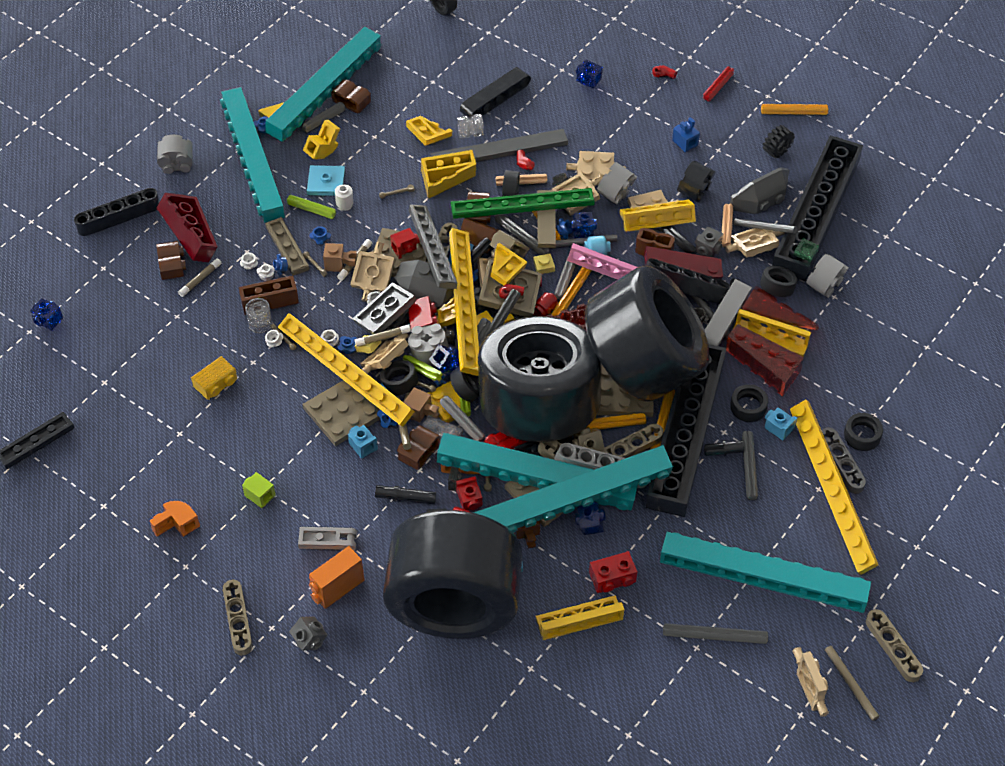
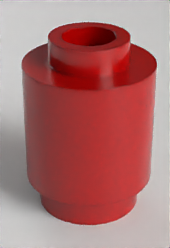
(545, 304)

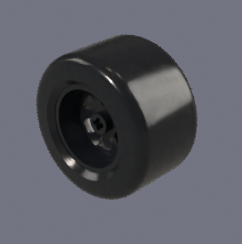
(646, 334)
(539, 379)
(453, 574)

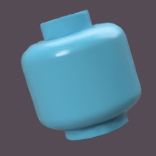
(598, 244)

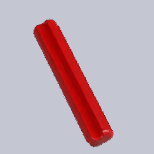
(718, 84)

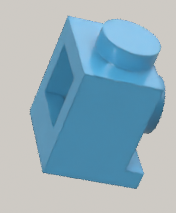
(780, 423)
(362, 441)

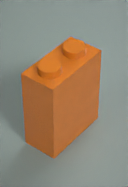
(336, 577)

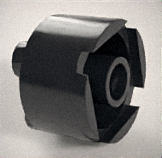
(696, 180)

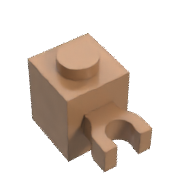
(335, 257)
(421, 404)

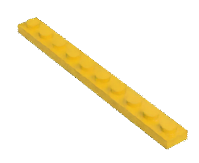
(464, 302)
(346, 370)
(834, 488)

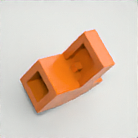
(175, 514)

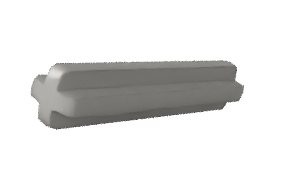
(564, 279)
(461, 418)

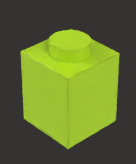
(258, 490)

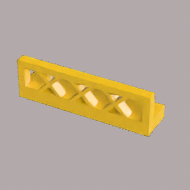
(658, 215)
(787, 340)
(581, 620)

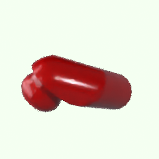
(660, 71)
(505, 290)

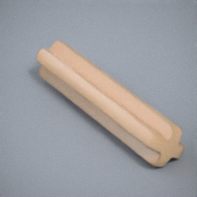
(526, 179)
(727, 224)

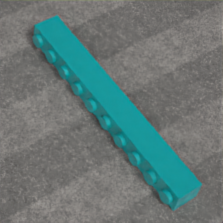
(319, 86)
(252, 154)
(516, 466)
(581, 490)
(765, 572)

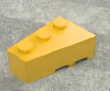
(447, 171)

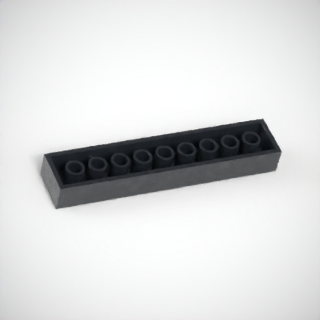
(819, 203)
(685, 437)

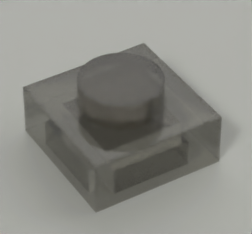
(454, 476)

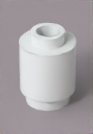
(344, 197)

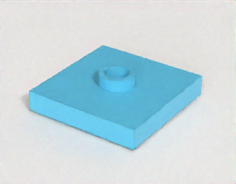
(325, 179)

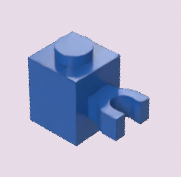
(686, 135)

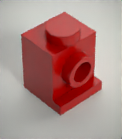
(404, 242)
(469, 493)

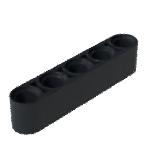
(496, 93)
(116, 212)
(693, 282)

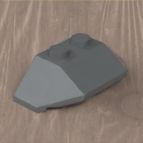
(762, 192)
(419, 280)

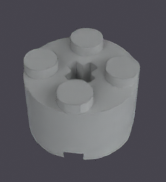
(175, 154)
(616, 183)
(827, 275)
(425, 340)

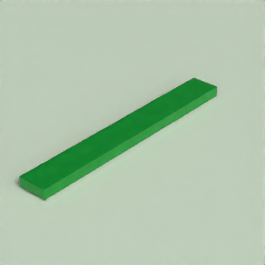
(522, 203)

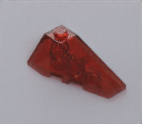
(766, 305)

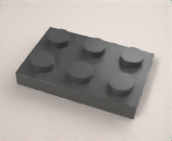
(384, 309)

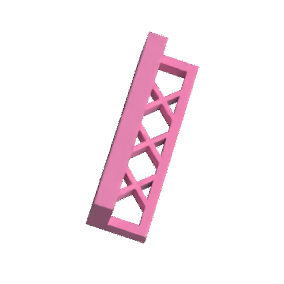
(599, 262)

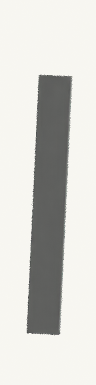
(511, 146)
(432, 247)

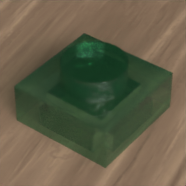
(806, 250)

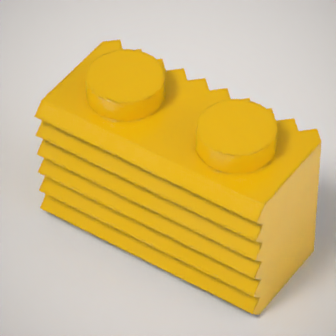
(214, 378)

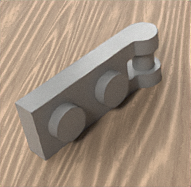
(326, 538)

